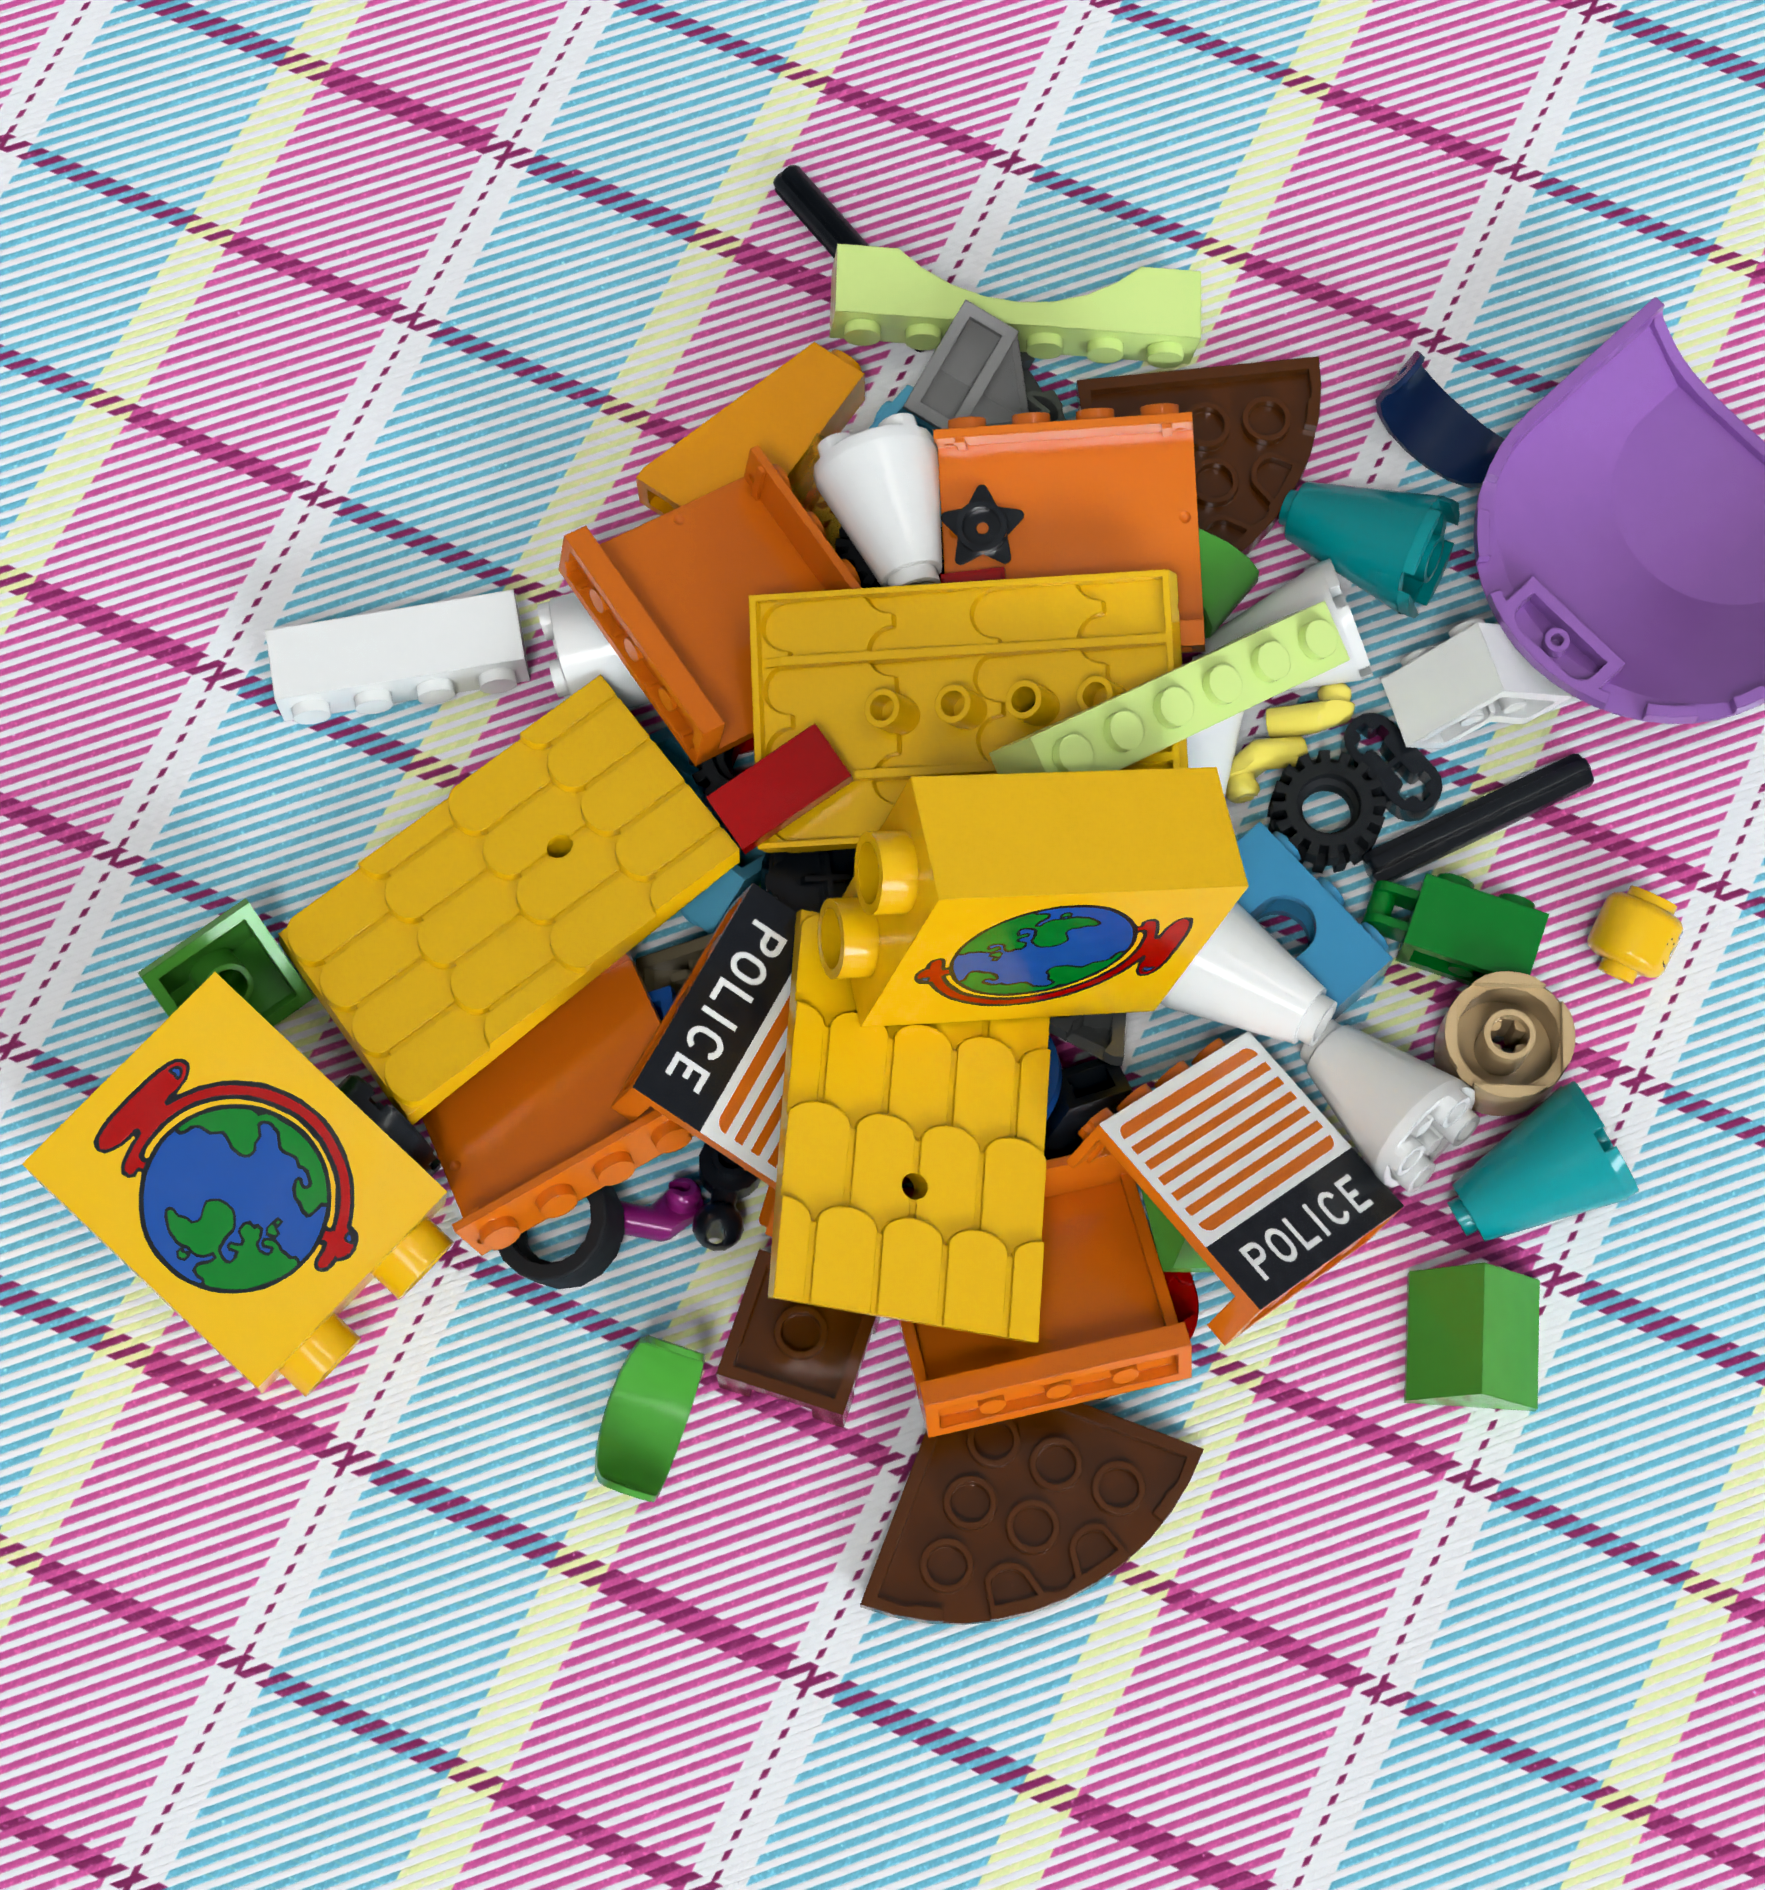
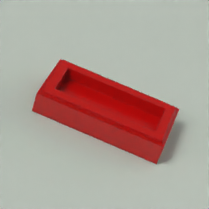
(780, 788)

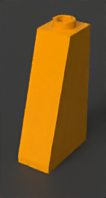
(780, 414)

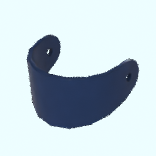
(1436, 426)

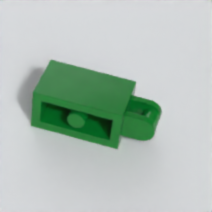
(1458, 927)

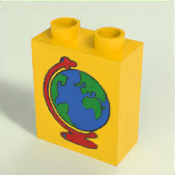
(1033, 895)
(244, 1189)

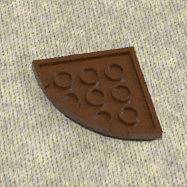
(1248, 433)
(1024, 1514)

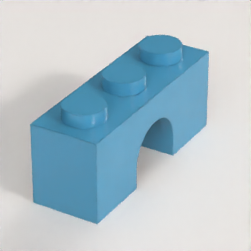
(1340, 951)

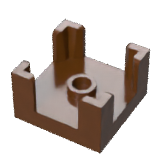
(795, 1350)

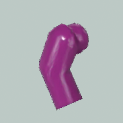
(666, 1215)

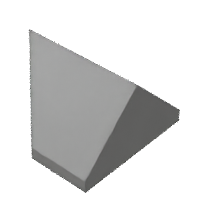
(972, 373)

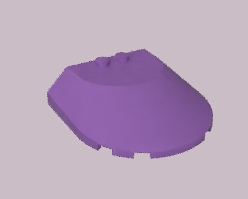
(1631, 536)

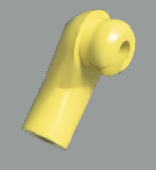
(1313, 717)
(1256, 759)

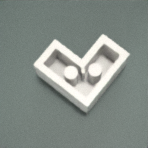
(1465, 685)

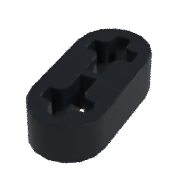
(1405, 760)

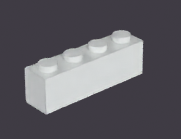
(397, 657)

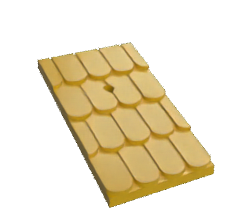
(945, 677)
(507, 898)
(923, 1102)

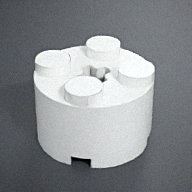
(583, 652)

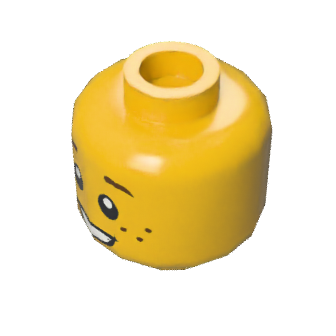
(1635, 934)

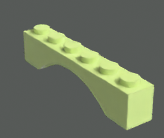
(1141, 317)
(1183, 699)

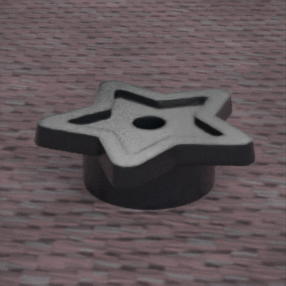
(982, 510)

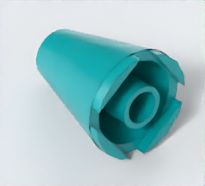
(1374, 538)
(1543, 1171)

